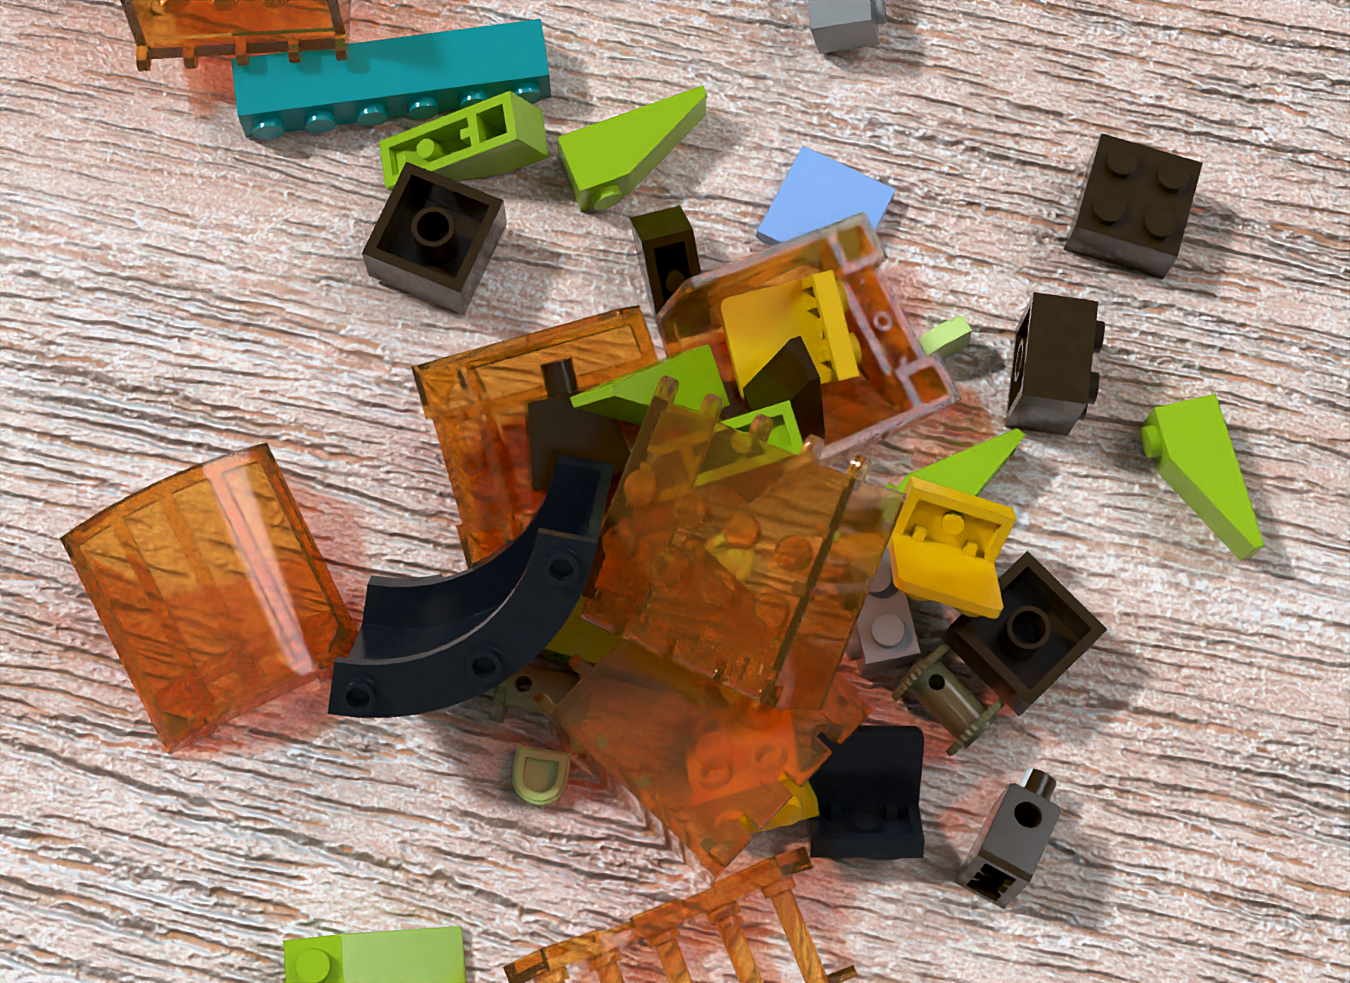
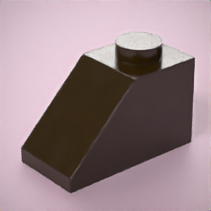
(664, 253)
(793, 378)

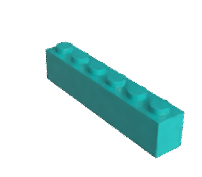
(391, 79)

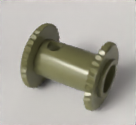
(550, 682)
(952, 704)

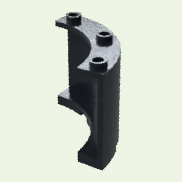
(464, 633)

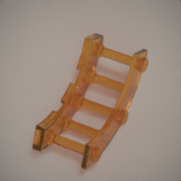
(661, 930)

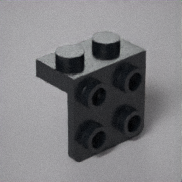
(869, 796)

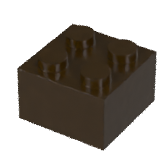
(1133, 206)
(435, 237)
(1054, 364)
(1031, 640)

